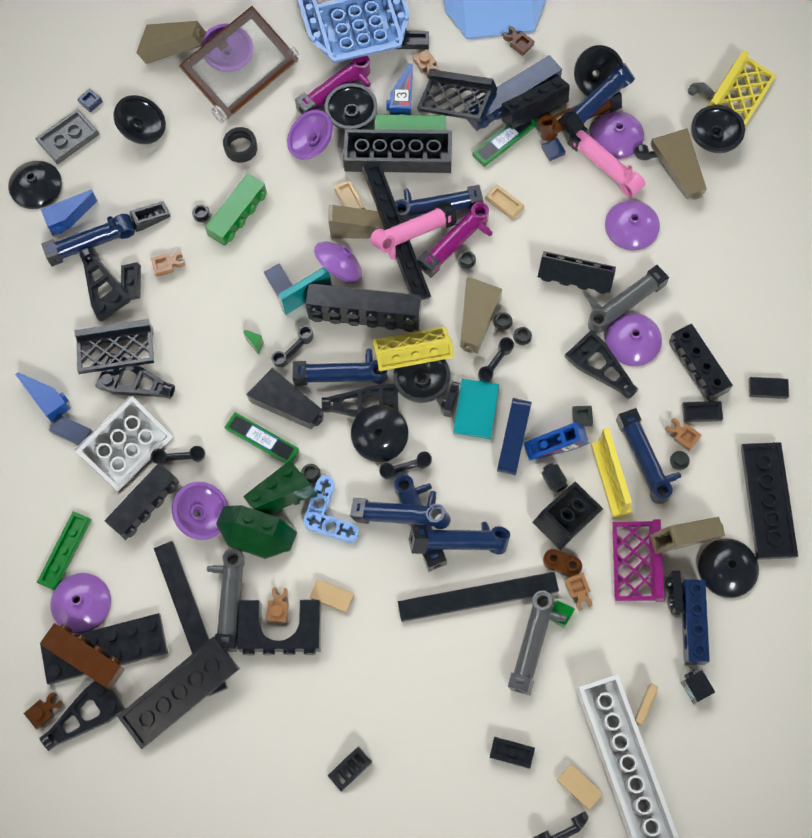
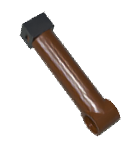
(550, 126)

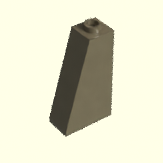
(169, 39)
(681, 162)
(353, 222)
(479, 308)
(687, 534)

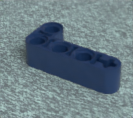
(514, 436)

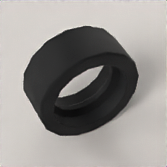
(235, 133)

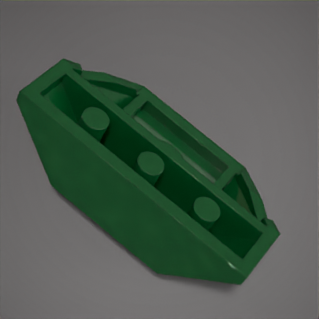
(255, 531)

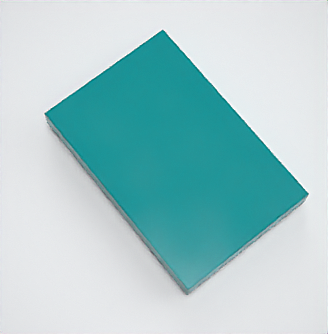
(296, 295)
(476, 409)

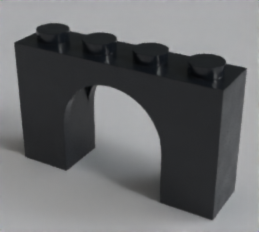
(305, 639)

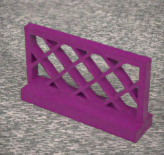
(655, 565)

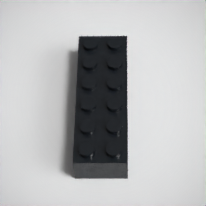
(398, 150)
(363, 307)

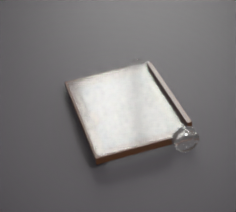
(238, 63)

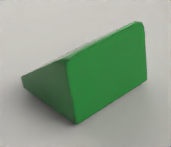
(254, 340)
(565, 610)

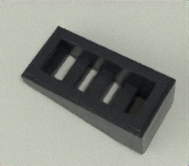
(144, 223)
(367, 762)

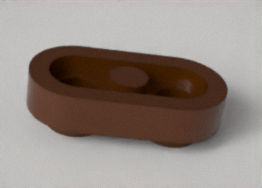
(562, 564)

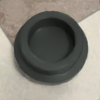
(466, 259)
(503, 321)
(522, 336)
(679, 460)
(311, 472)

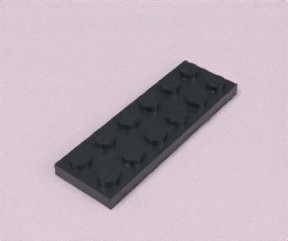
(769, 501)
(126, 641)
(178, 692)

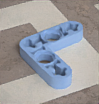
(319, 514)

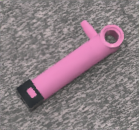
(629, 181)
(386, 240)

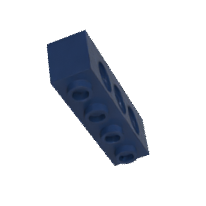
(695, 622)

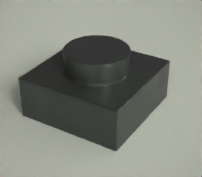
(582, 415)

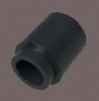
(554, 477)

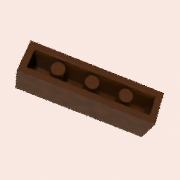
(82, 656)

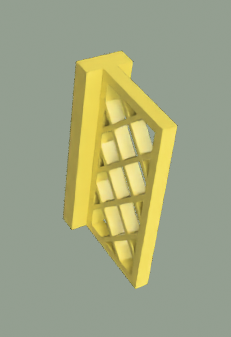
(731, 79)
(417, 353)
(611, 475)

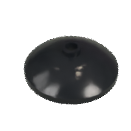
(598, 59)
(351, 99)
(144, 114)
(719, 121)
(38, 191)
(436, 381)
(382, 447)
(720, 577)

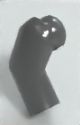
(700, 88)

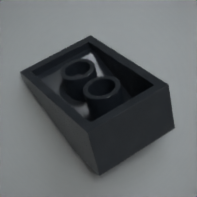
(567, 515)

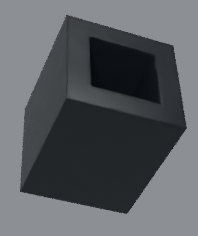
(697, 686)

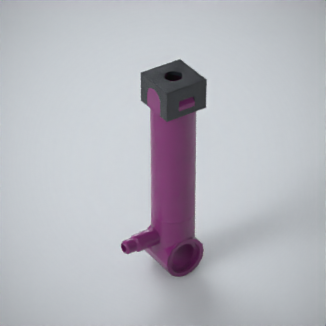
(355, 70)
(432, 260)

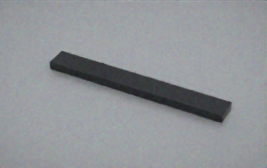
(391, 217)
(476, 596)
(183, 599)

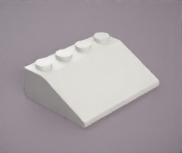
(123, 443)

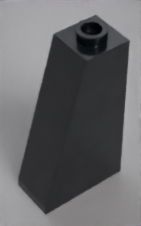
(284, 399)

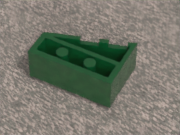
(280, 490)

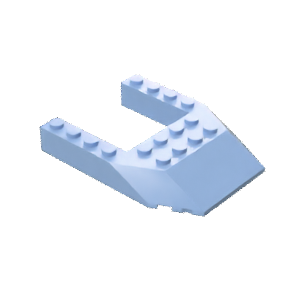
(494, 17)
(354, 27)

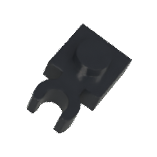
(448, 403)

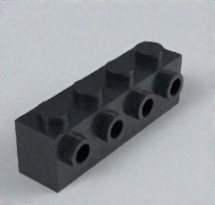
(535, 102)
(576, 272)
(700, 362)
(142, 501)

